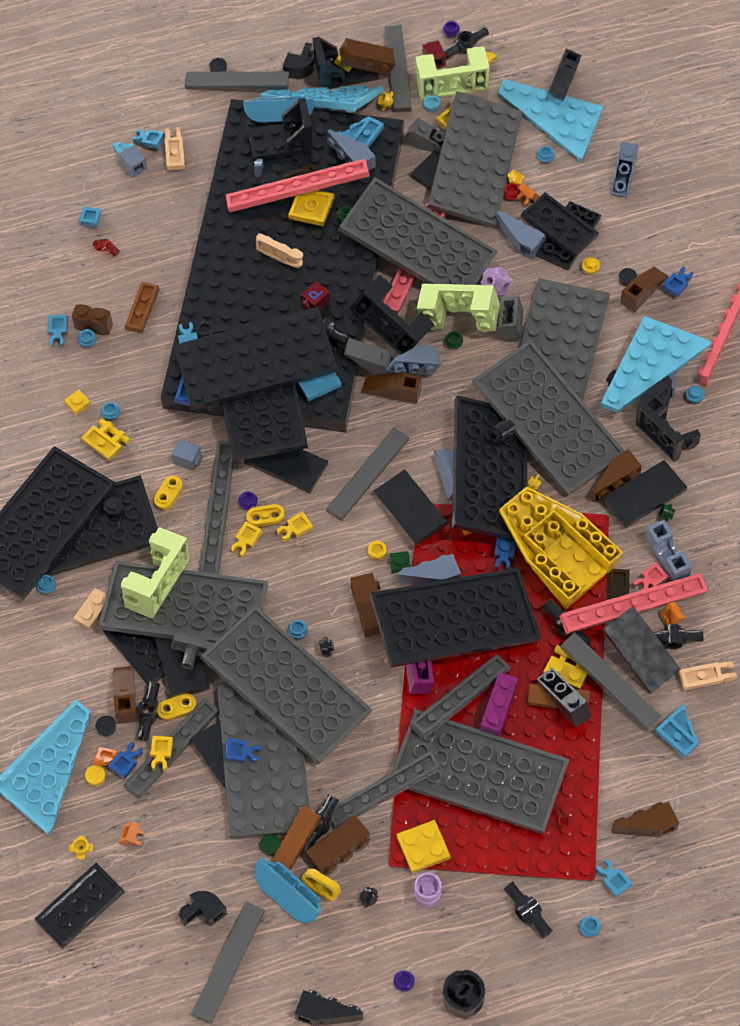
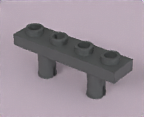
(190, 647)

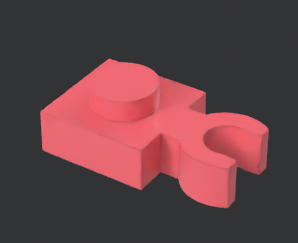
(652, 577)

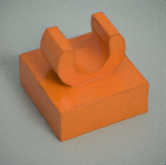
(528, 193)
(671, 614)
(129, 834)

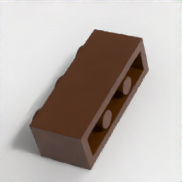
(367, 56)
(361, 589)
(338, 846)

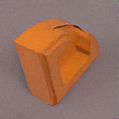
(104, 756)

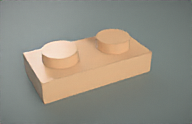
(91, 609)

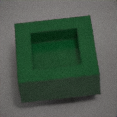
(399, 561)

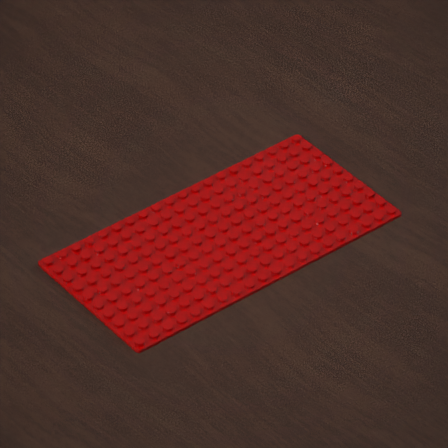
(476, 840)

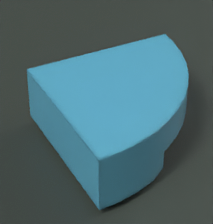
(119, 147)

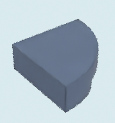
(258, 167)

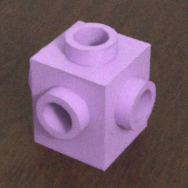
(498, 278)

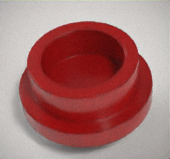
(511, 191)

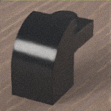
(300, 65)
(203, 904)

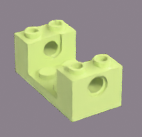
(440, 82)
(475, 299)
(147, 594)

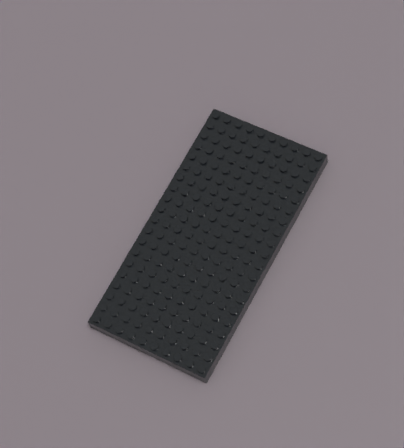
(241, 285)

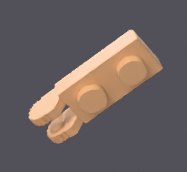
(174, 150)
(279, 251)
(706, 675)

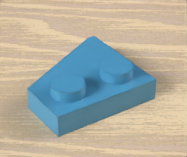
(364, 131)
(679, 732)

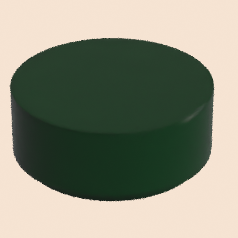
(270, 844)

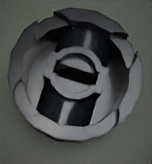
(463, 993)

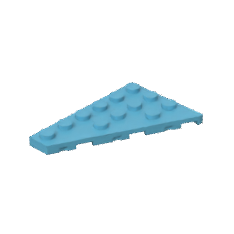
(345, 98)
(566, 121)
(651, 356)
(42, 772)

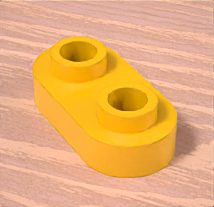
(169, 492)
(265, 515)
(177, 708)
(321, 884)

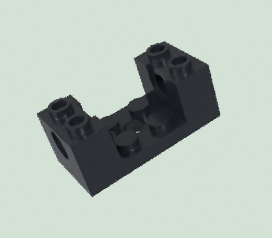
(385, 321)

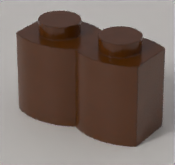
(96, 319)

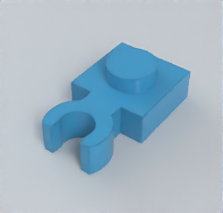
(151, 139)
(57, 327)
(186, 335)
(615, 880)

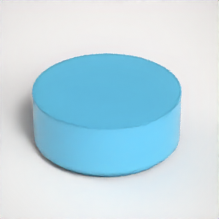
(431, 103)

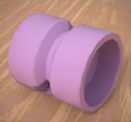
(427, 890)

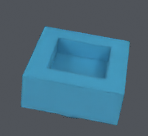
(90, 216)

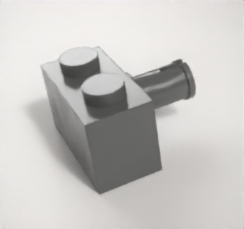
(510, 318)

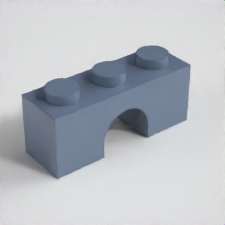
(661, 541)

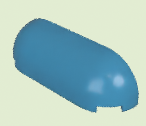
(271, 108)
(287, 890)

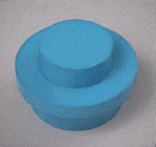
(545, 154)
(87, 338)
(695, 394)
(110, 411)
(46, 584)
(298, 629)
(590, 926)

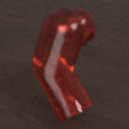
(106, 245)

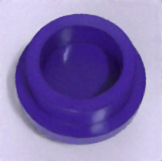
(451, 29)
(248, 500)
(404, 981)

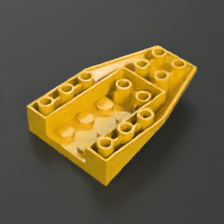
(559, 544)

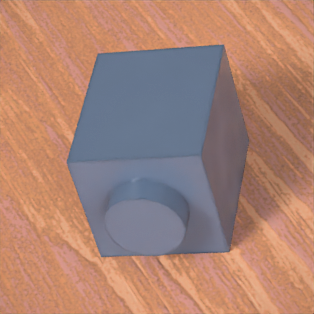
(133, 161)
(187, 455)

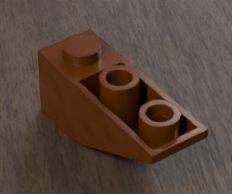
(641, 288)
(395, 386)
(620, 471)
(125, 695)
(650, 823)

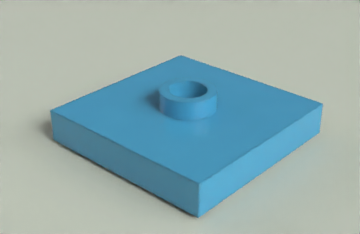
(319, 386)

